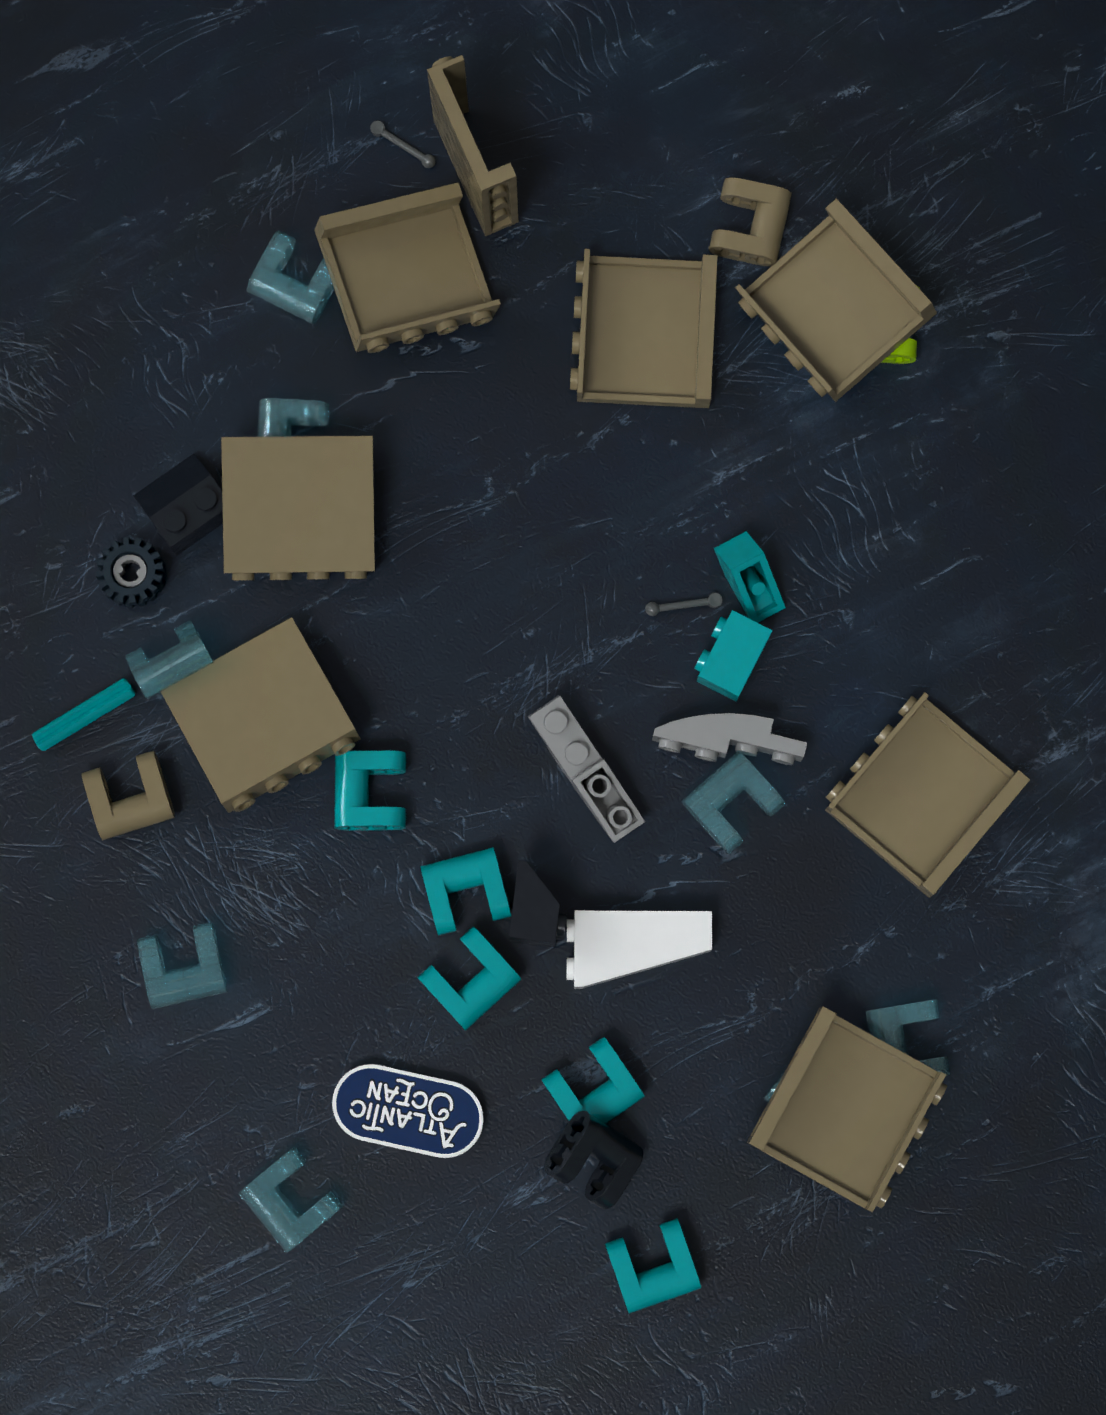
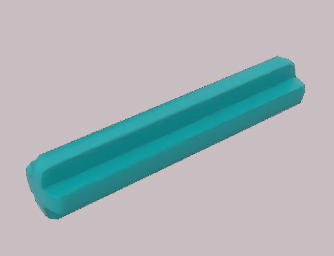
(83, 714)

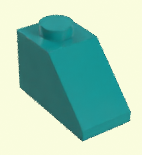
(750, 577)

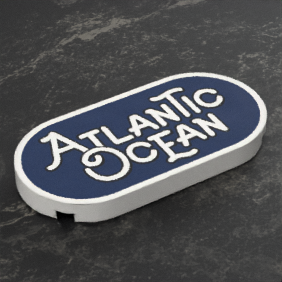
(407, 1111)

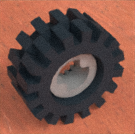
(149, 575)

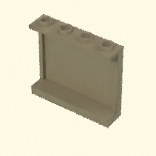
(489, 193)
(405, 268)
(837, 303)
(645, 331)
(298, 506)
(261, 716)
(924, 795)
(848, 1110)

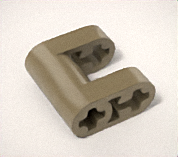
(768, 223)
(134, 811)

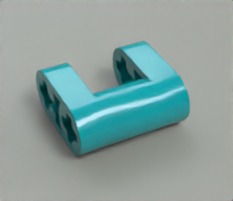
(352, 791)
(461, 874)
(482, 990)
(607, 1099)
(658, 1283)

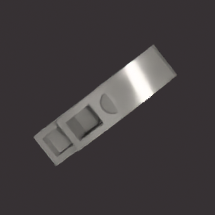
(713, 733)
(586, 769)

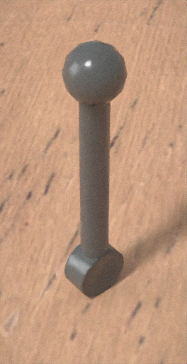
(378, 129)
(714, 601)

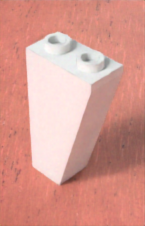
(630, 942)

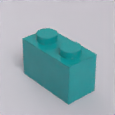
(733, 654)

